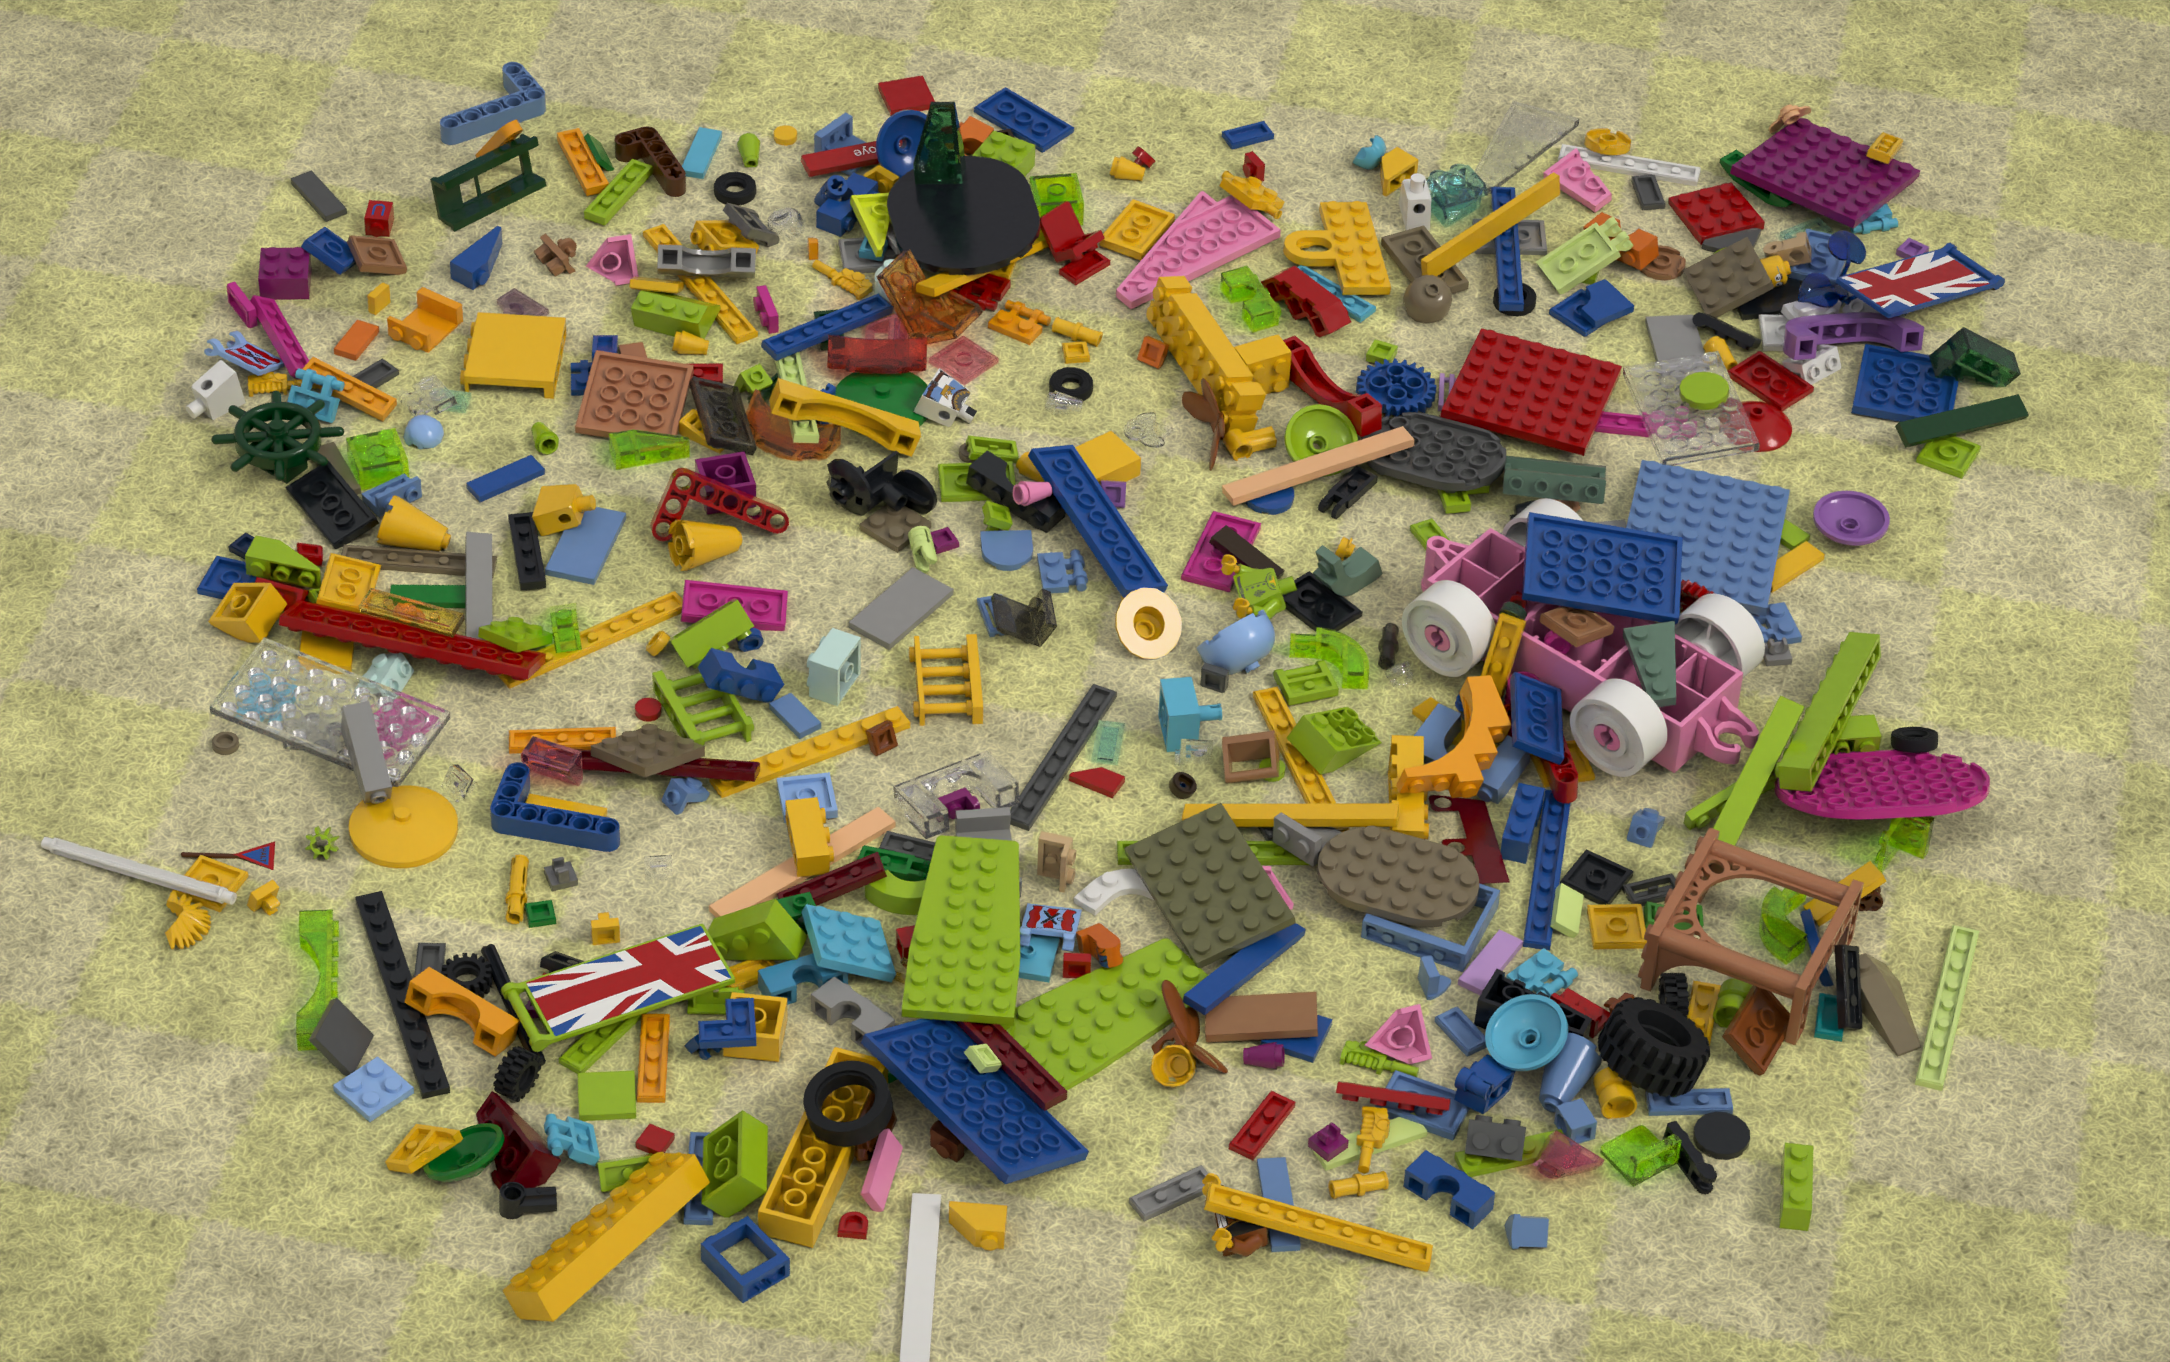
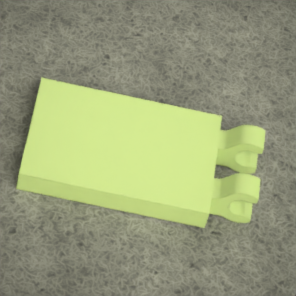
(1584, 255)

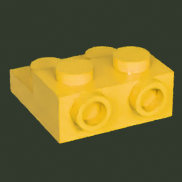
(719, 235)

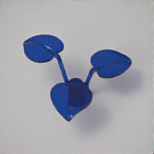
(1817, 287)

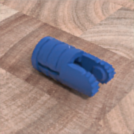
(832, 190)

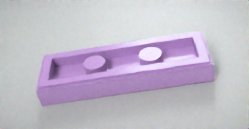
(1495, 955)

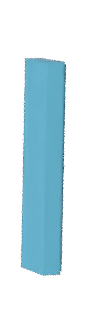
(1356, 306)

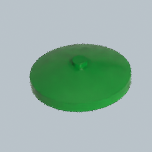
(886, 392)

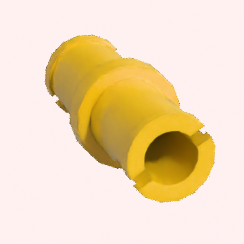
(1077, 331)
(1358, 1184)

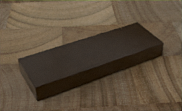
(1231, 543)

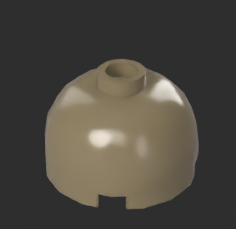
(1427, 299)

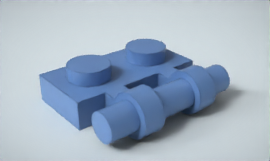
(1053, 571)
(1779, 624)

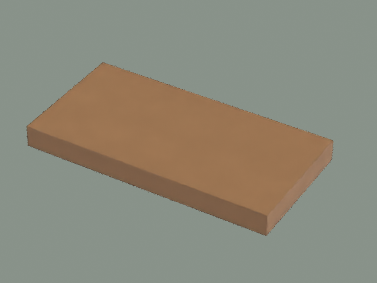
(1263, 1017)

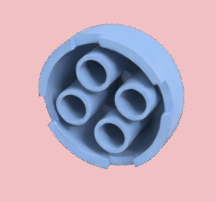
(1240, 644)

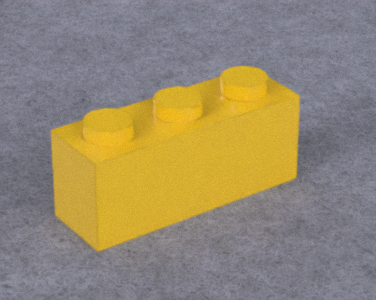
(808, 836)

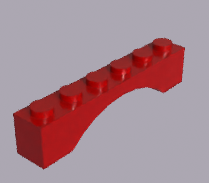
(1308, 375)

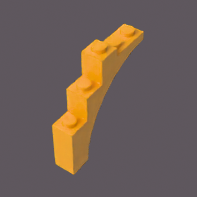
(1462, 767)

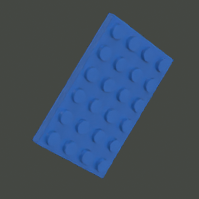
(1602, 568)

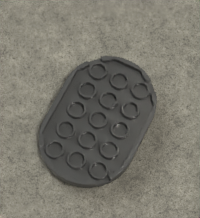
(1444, 453)

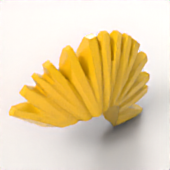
(189, 924)

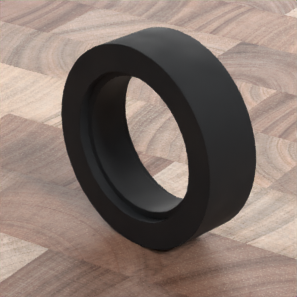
(858, 1130)

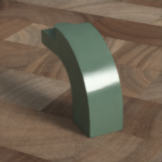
(1346, 576)

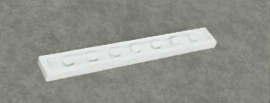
(920, 1278)

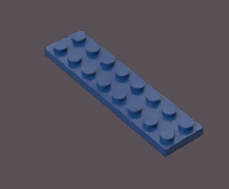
(1097, 519)

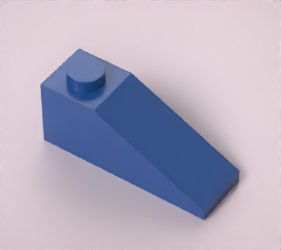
(477, 261)

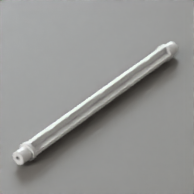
(138, 870)

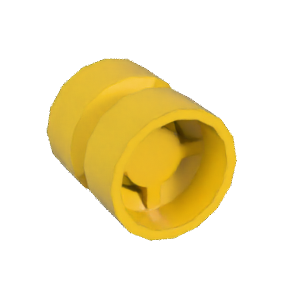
(1614, 1094)

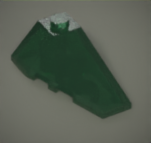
(940, 148)

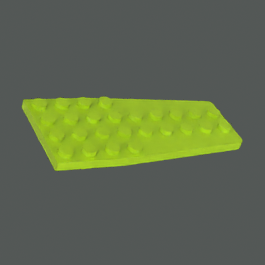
(967, 934)
(1103, 1013)

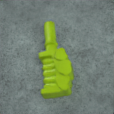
(1363, 1055)

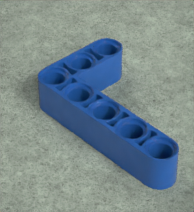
(516, 818)

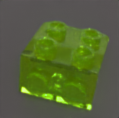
(1906, 834)
(1641, 1154)

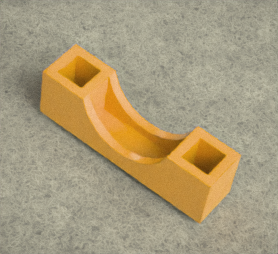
(437, 994)

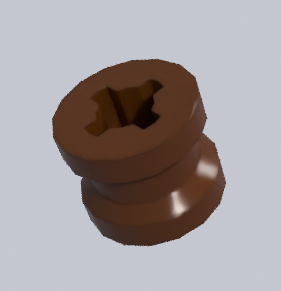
(1872, 901)

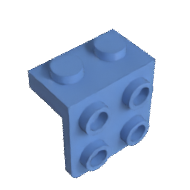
(837, 135)

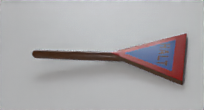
(260, 855)

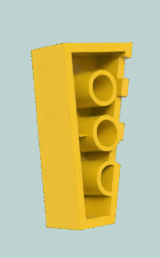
(1407, 753)

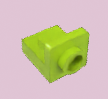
(753, 379)

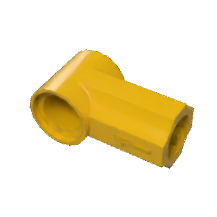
(1244, 444)

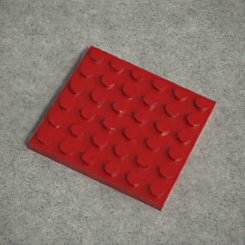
(1531, 391)

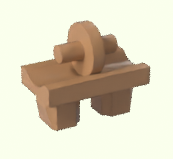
(560, 254)

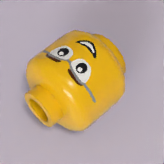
(1776, 269)

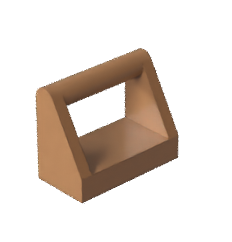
(1247, 748)

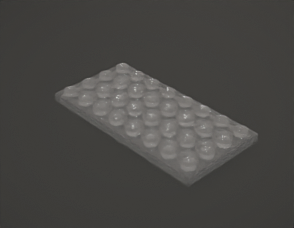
(303, 701)

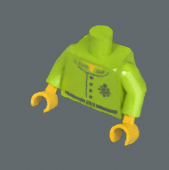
(1257, 588)

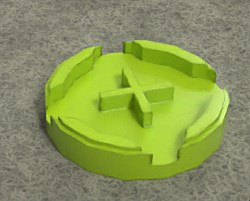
(1704, 390)

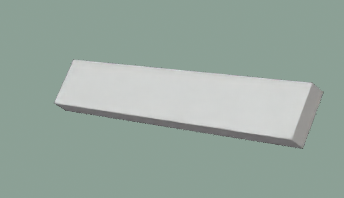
(1637, 166)

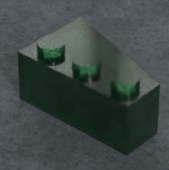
(1975, 358)

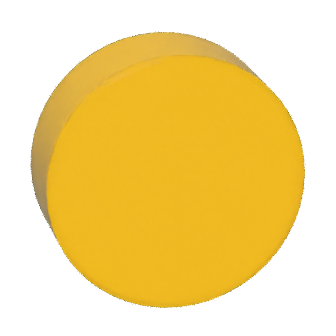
(785, 135)
(657, 643)

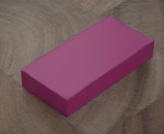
(241, 305)

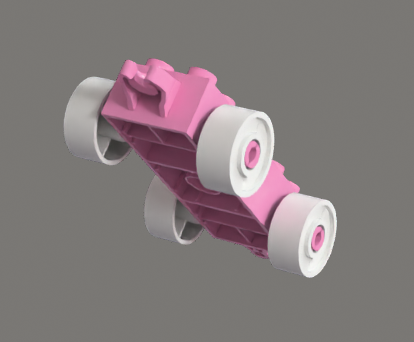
(1610, 713)

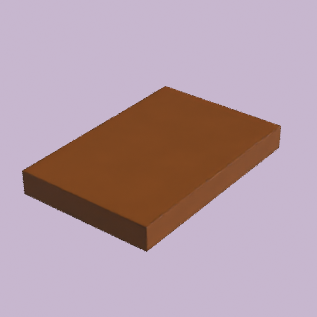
(1758, 1029)

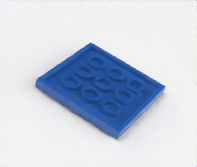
(1900, 386)

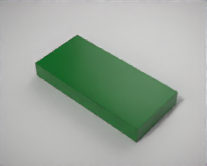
(598, 152)

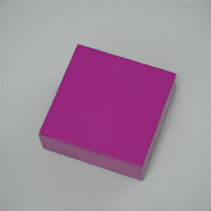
(944, 540)

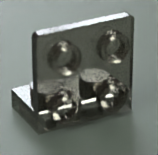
(1025, 622)

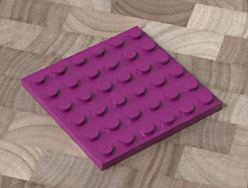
(1824, 172)

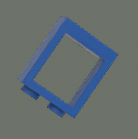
(755, 1280)

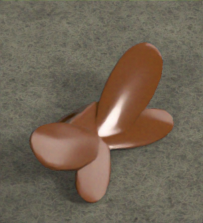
(1206, 410)
(1186, 1028)

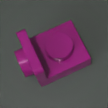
(959, 800)

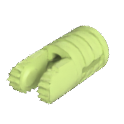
(922, 548)

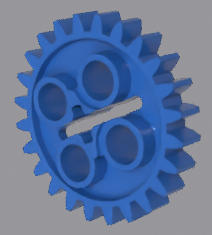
(1398, 387)

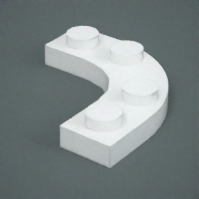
(1109, 887)

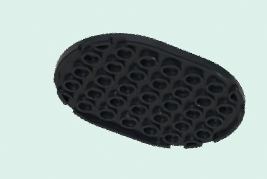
(968, 224)

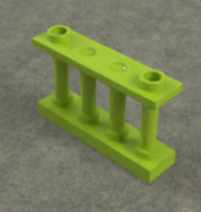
(685, 722)

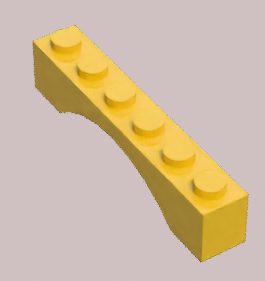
(805, 403)

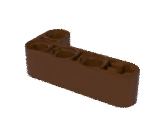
(648, 145)

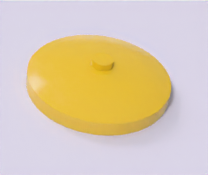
(405, 829)

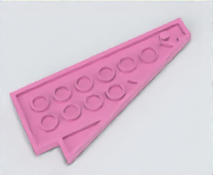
(1197, 243)

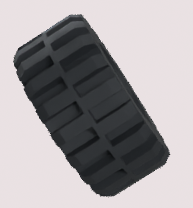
(1653, 1047)

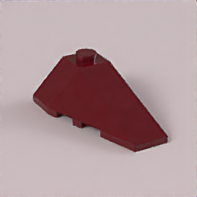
(523, 1153)

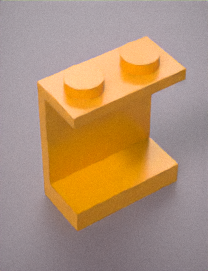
(428, 323)

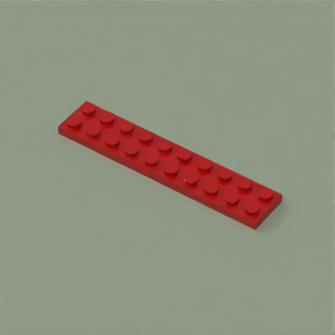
(420, 643)

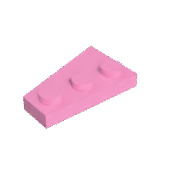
(1580, 182)

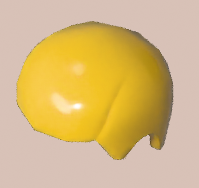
(1173, 1062)

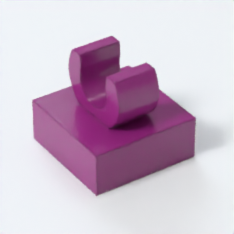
(1328, 1142)

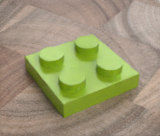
(515, 634)

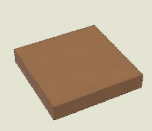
(377, 255)
(1576, 625)

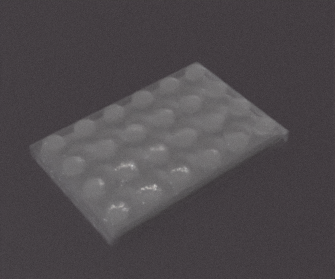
(1680, 431)

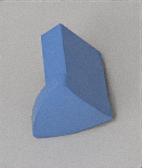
(1430, 980)
(1526, 1231)

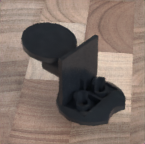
(863, 490)

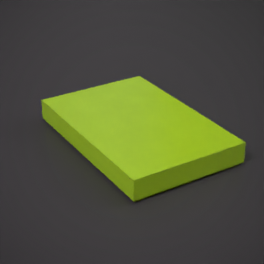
(953, 482)

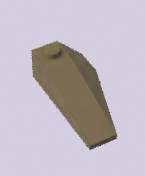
(1886, 1006)

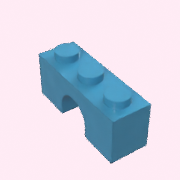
(783, 978)

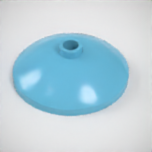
(1525, 1020)

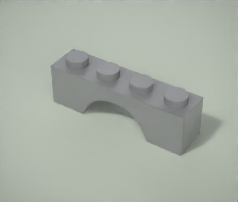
(693, 262)

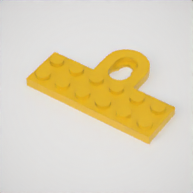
(1351, 248)

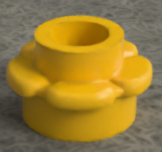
(1345, 548)

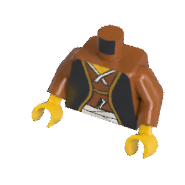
(1234, 1234)

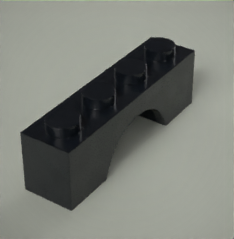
(989, 478)

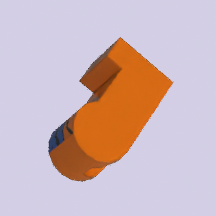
(1100, 944)

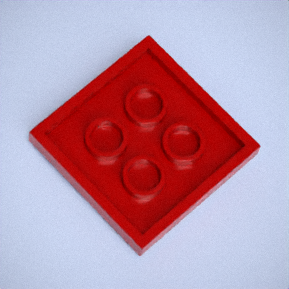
(1715, 211)

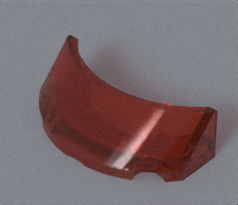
(877, 355)

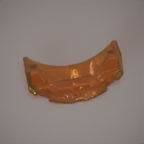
(774, 434)

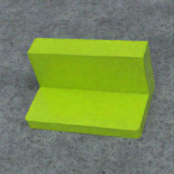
(617, 1171)

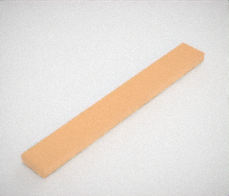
(1317, 466)
(784, 875)

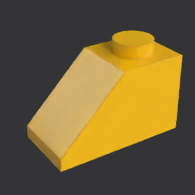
(1395, 168)
(980, 1223)

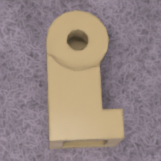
(1795, 250)

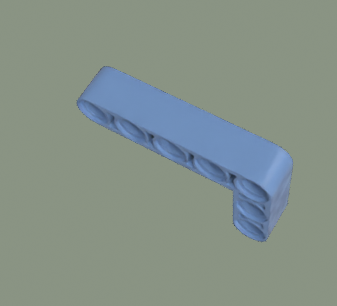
(523, 103)

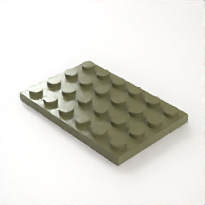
(1209, 886)

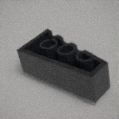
(1503, 989)

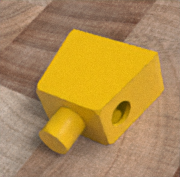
(560, 508)

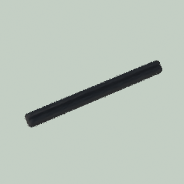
(500, 979)

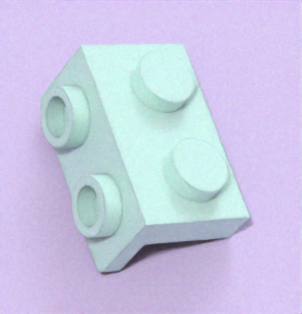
(390, 670)

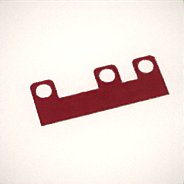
(1480, 838)

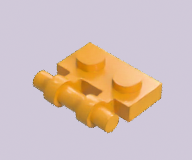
(1016, 327)

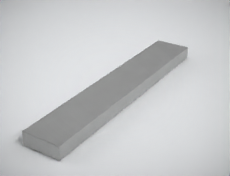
(478, 582)

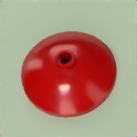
(1769, 424)

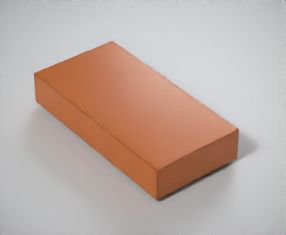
(356, 340)

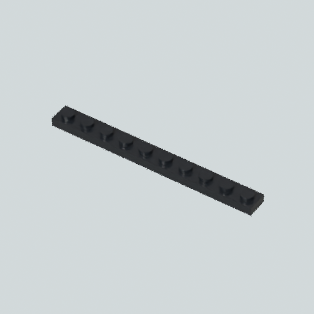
(396, 979)

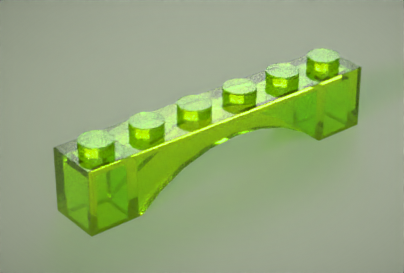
(317, 940)

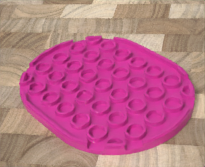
(1890, 786)

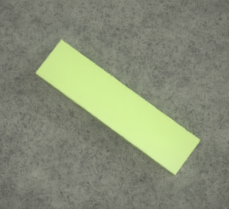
(1400, 1133)

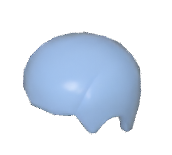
(423, 432)

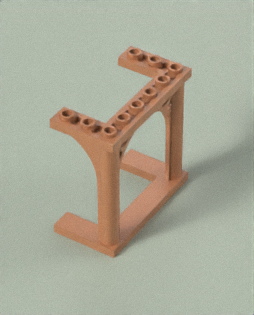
(1721, 861)

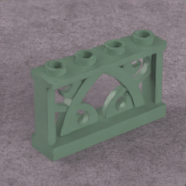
(1554, 479)

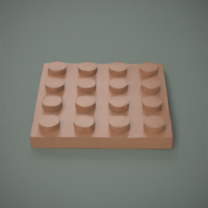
(633, 394)

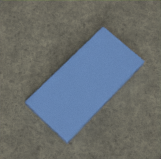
(586, 547)

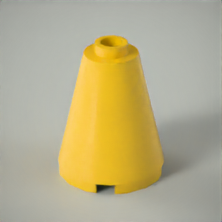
(411, 528)
(701, 542)

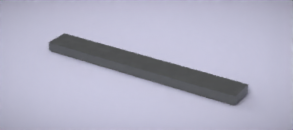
(1061, 756)

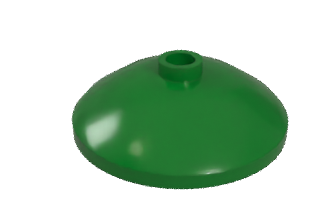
(470, 1156)

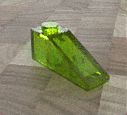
(642, 448)
(565, 627)

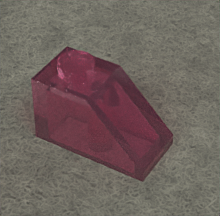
(1565, 1157)

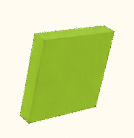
(1949, 455)
(606, 1095)

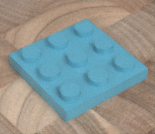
(848, 943)

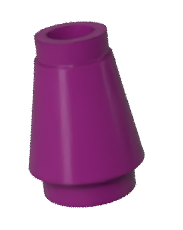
(1266, 1055)

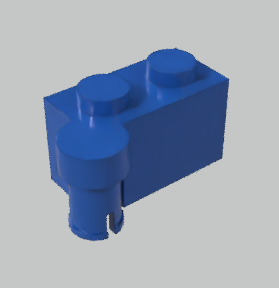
(1483, 1084)

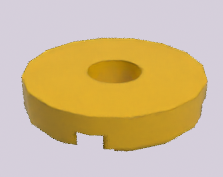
(1607, 143)

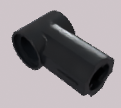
(517, 1200)

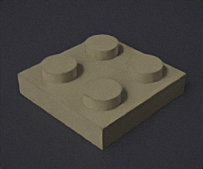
(892, 526)

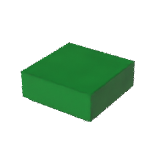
(540, 913)

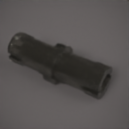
(1388, 646)

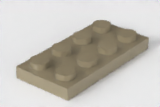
(1410, 247)

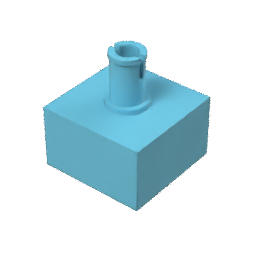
(1180, 712)

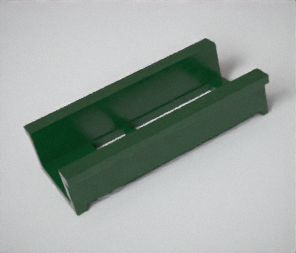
(447, 187)

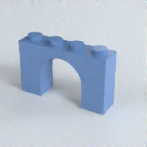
(1508, 765)

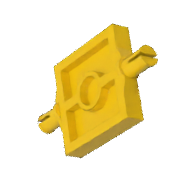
(1252, 194)

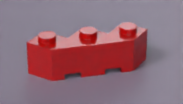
(1309, 299)

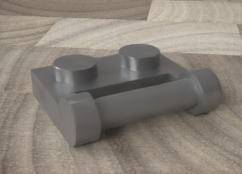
(750, 225)

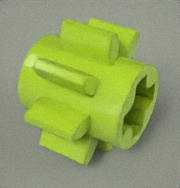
(325, 835)

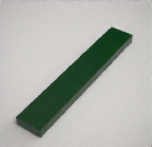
(1961, 420)

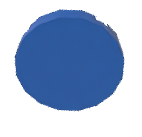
(1273, 503)

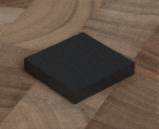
(1597, 878)

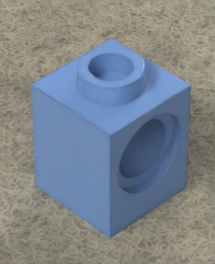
(1576, 1121)

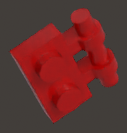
(988, 287)

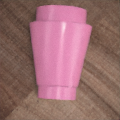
(1030, 492)

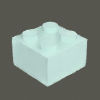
(834, 666)

